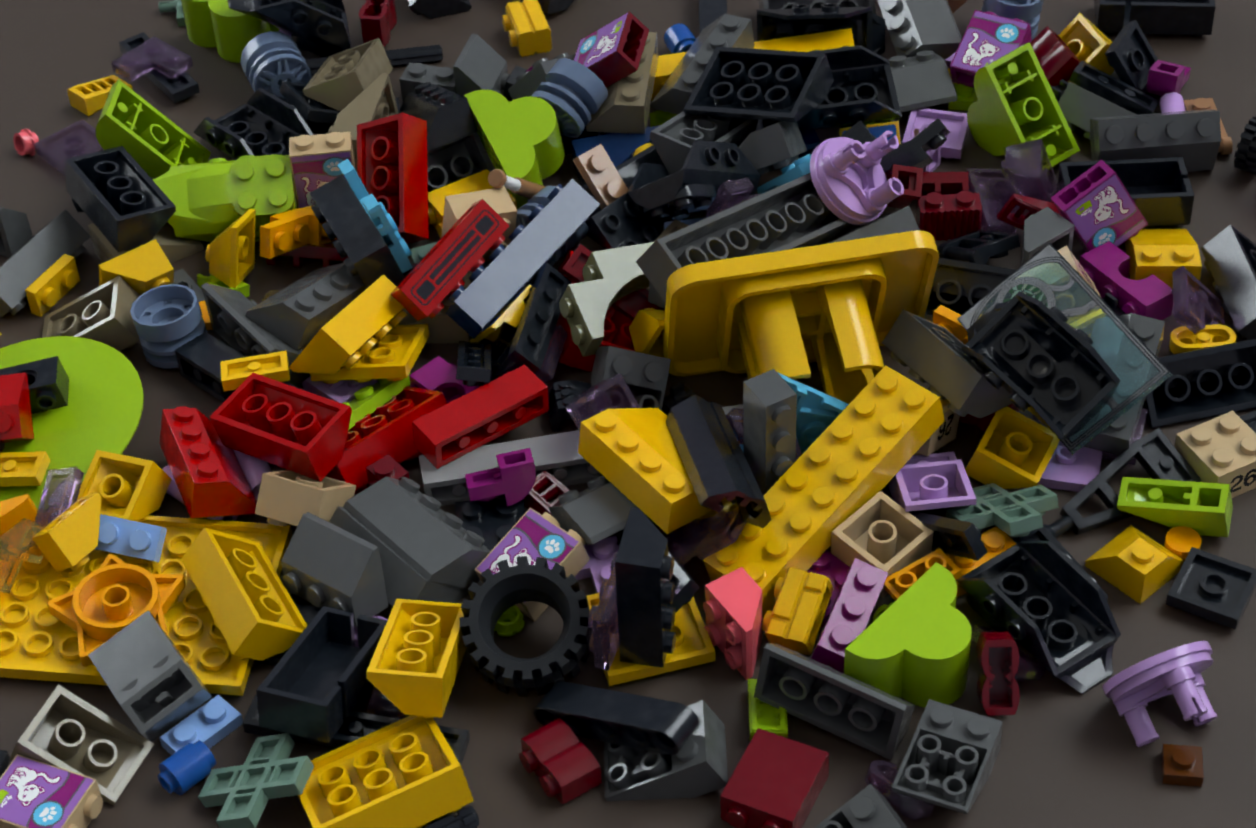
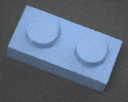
(131, 538)
(206, 724)

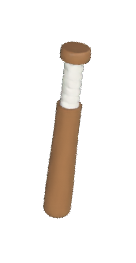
(498, 179)

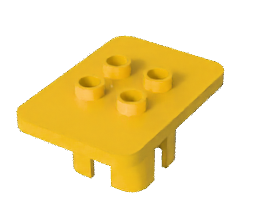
(799, 309)

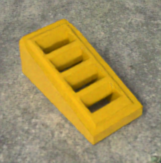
(92, 95)

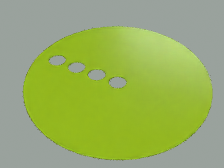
(101, 407)

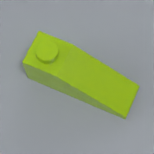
(1179, 503)

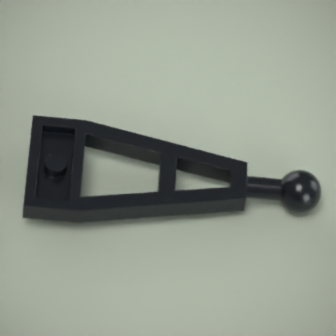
(1154, 454)

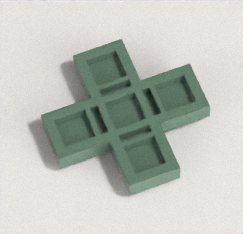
(1011, 512)
(263, 776)

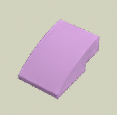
(932, 483)

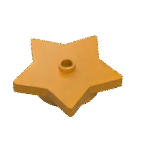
(112, 600)

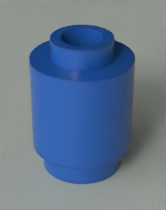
(678, 38)
(186, 768)

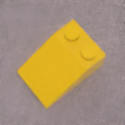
(1162, 253)

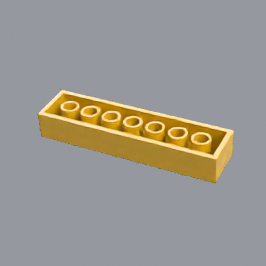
(833, 480)

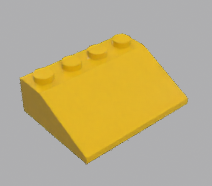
(642, 462)
(387, 779)

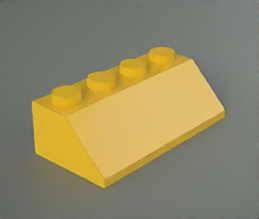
(352, 331)
(243, 595)
(419, 656)

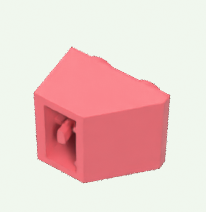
(735, 619)

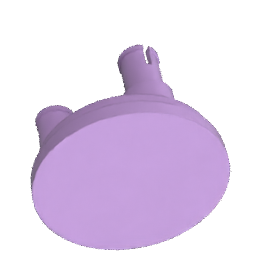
(852, 179)
(1161, 675)

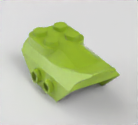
(221, 191)

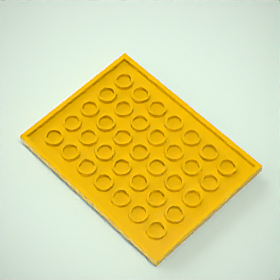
(46, 649)

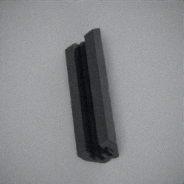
(715, 459)

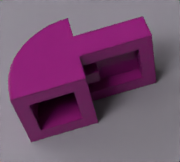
(1166, 78)
(512, 478)

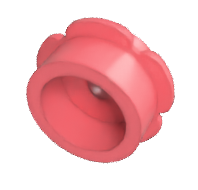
(24, 142)

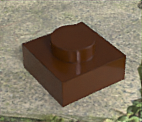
(1182, 765)

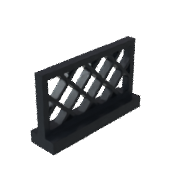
(531, 338)

